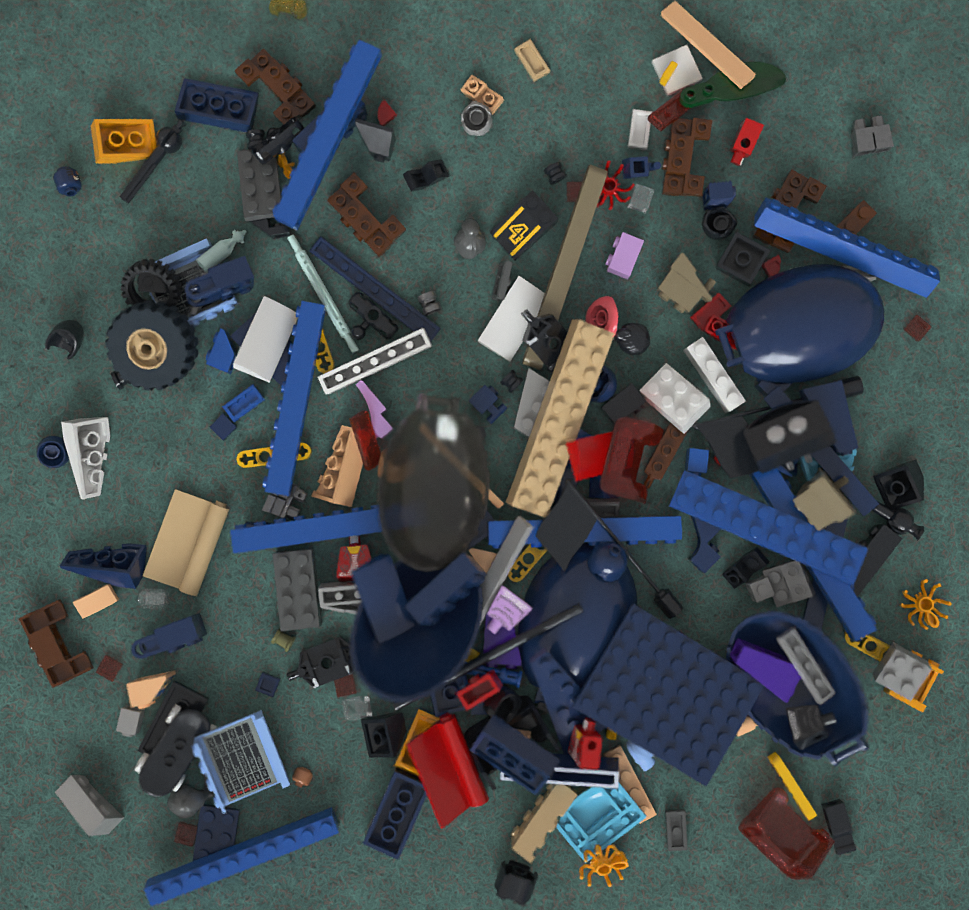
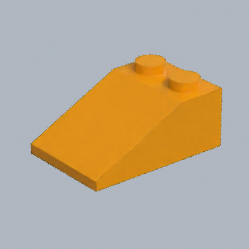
(122, 139)
(420, 723)

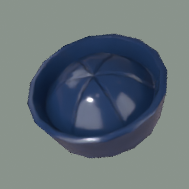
(52, 445)

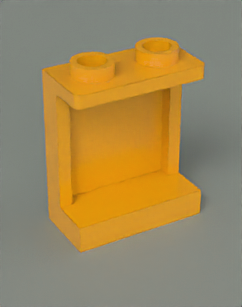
(919, 697)

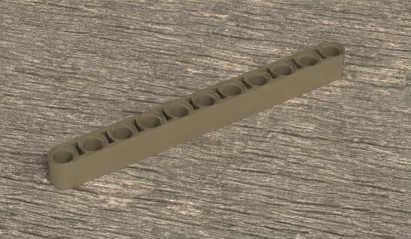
(569, 251)

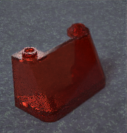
(625, 457)
(786, 837)

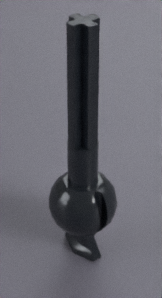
(167, 141)
(899, 520)

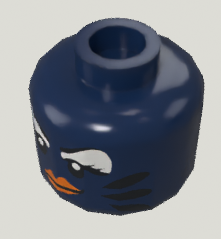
(67, 181)

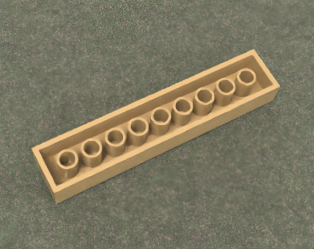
(559, 417)

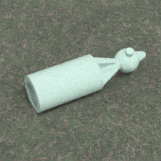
(220, 251)

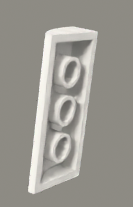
(507, 325)
(266, 340)

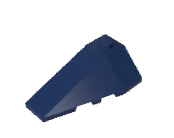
(116, 567)

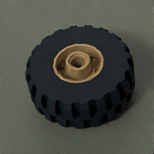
(152, 345)

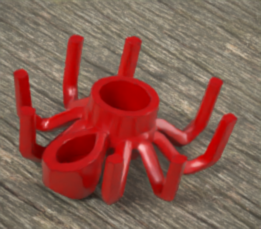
(611, 186)

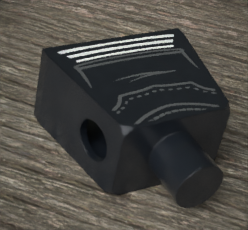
(809, 724)

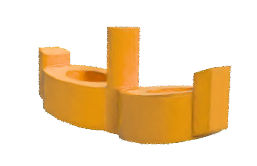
(282, 162)

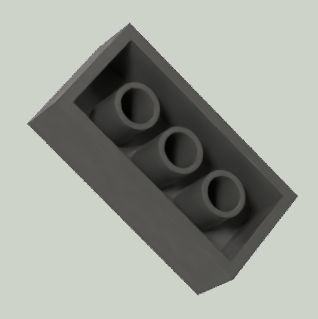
(297, 589)

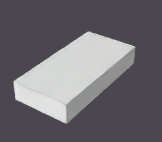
(639, 129)

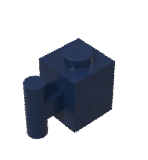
(638, 167)
(484, 401)

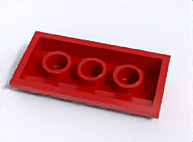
(589, 455)

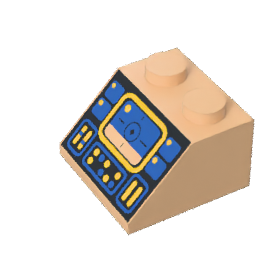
(147, 689)

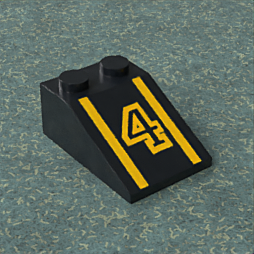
(524, 225)

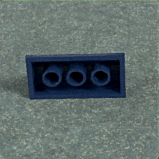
(515, 755)

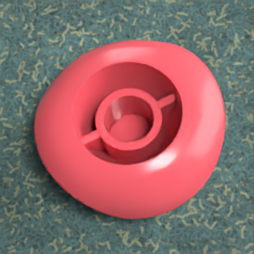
(603, 314)

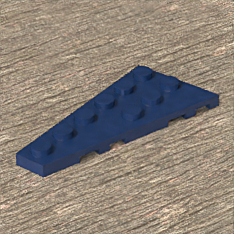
(559, 694)

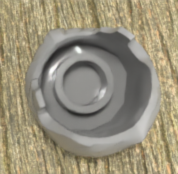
(476, 119)

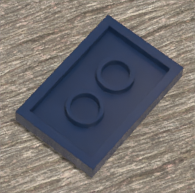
(215, 830)

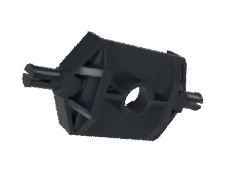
(538, 336)
(311, 665)

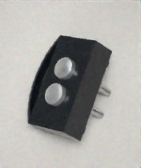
(789, 434)

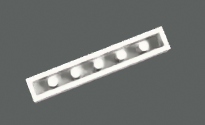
(375, 361)

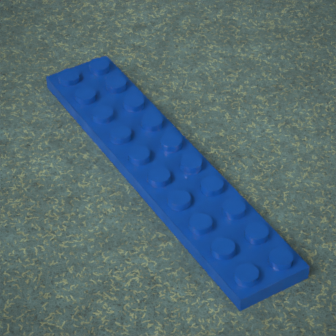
(768, 527)

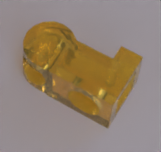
(294, 7)

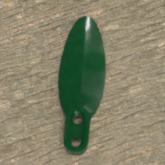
(723, 89)

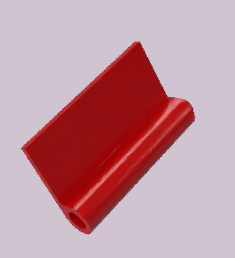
(447, 769)

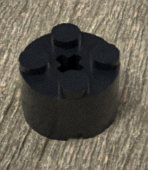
(515, 882)

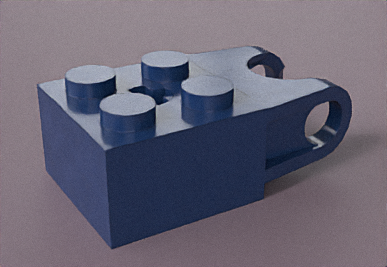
(221, 283)
(171, 637)

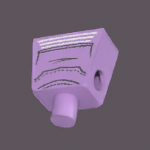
(506, 610)

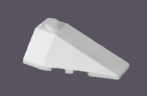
(85, 448)

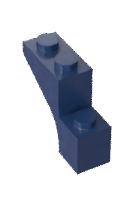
(704, 555)

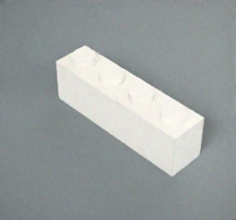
(714, 375)

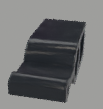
(839, 826)

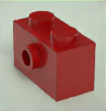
(479, 689)

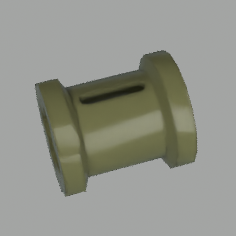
(283, 640)

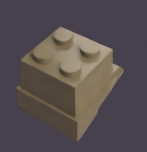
(683, 286)
(823, 501)

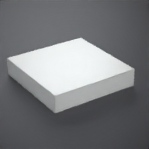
(685, 73)

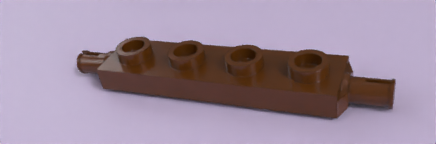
(663, 454)

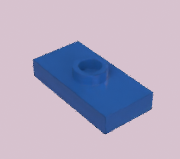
(243, 403)

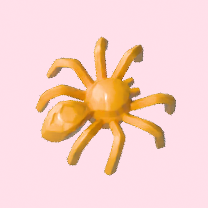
(925, 604)
(603, 864)

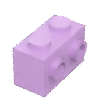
(624, 256)

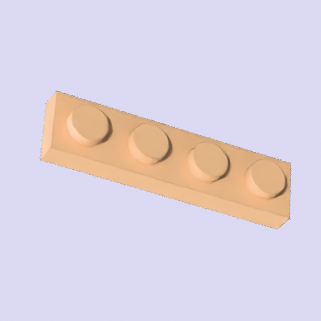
(630, 782)

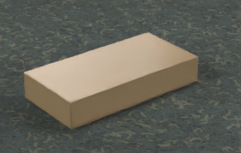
(532, 60)

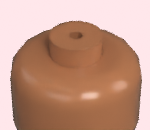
(302, 776)

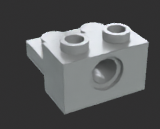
(789, 582)

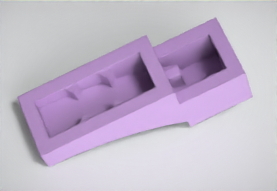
(377, 409)

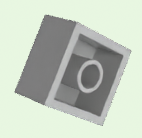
(902, 671)

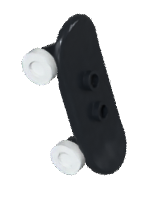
(172, 755)

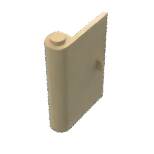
(186, 542)

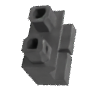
(871, 139)
(282, 507)

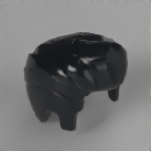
(718, 223)
(633, 338)

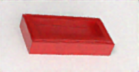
(716, 306)

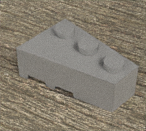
(530, 402)
(339, 596)
(88, 806)

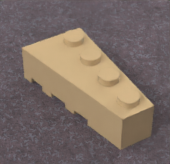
(541, 819)

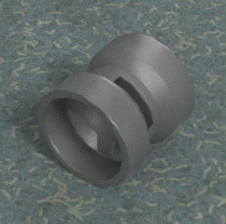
(429, 303)

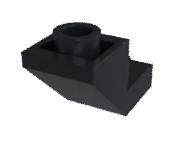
(278, 231)
(745, 567)

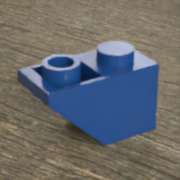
(223, 352)

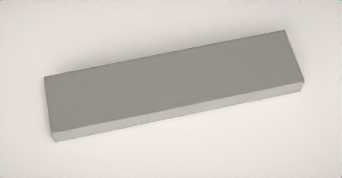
(806, 665)

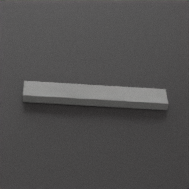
(504, 561)

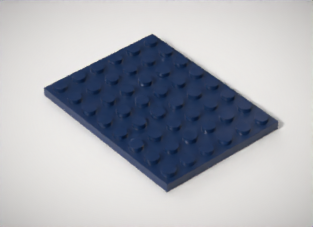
(668, 694)

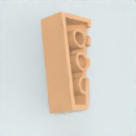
(342, 470)

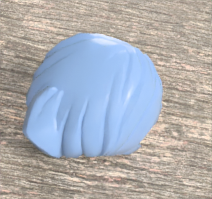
(641, 756)

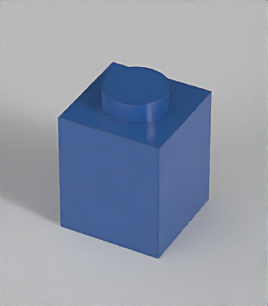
(696, 461)

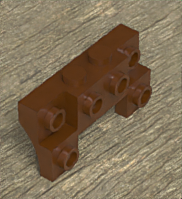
(281, 84)
(678, 162)
(790, 194)
(360, 219)
(50, 647)

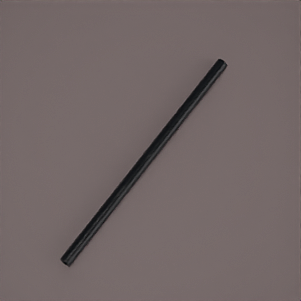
(509, 645)

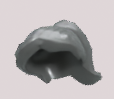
(470, 239)
(187, 801)

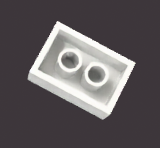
(675, 398)

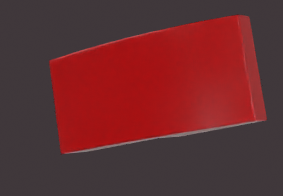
(715, 323)

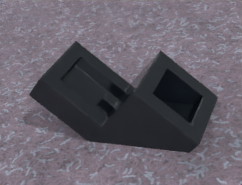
(426, 176)

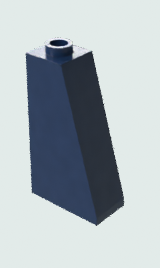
(835, 407)

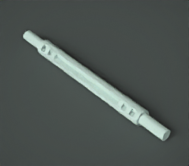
(323, 294)

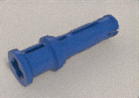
(503, 675)

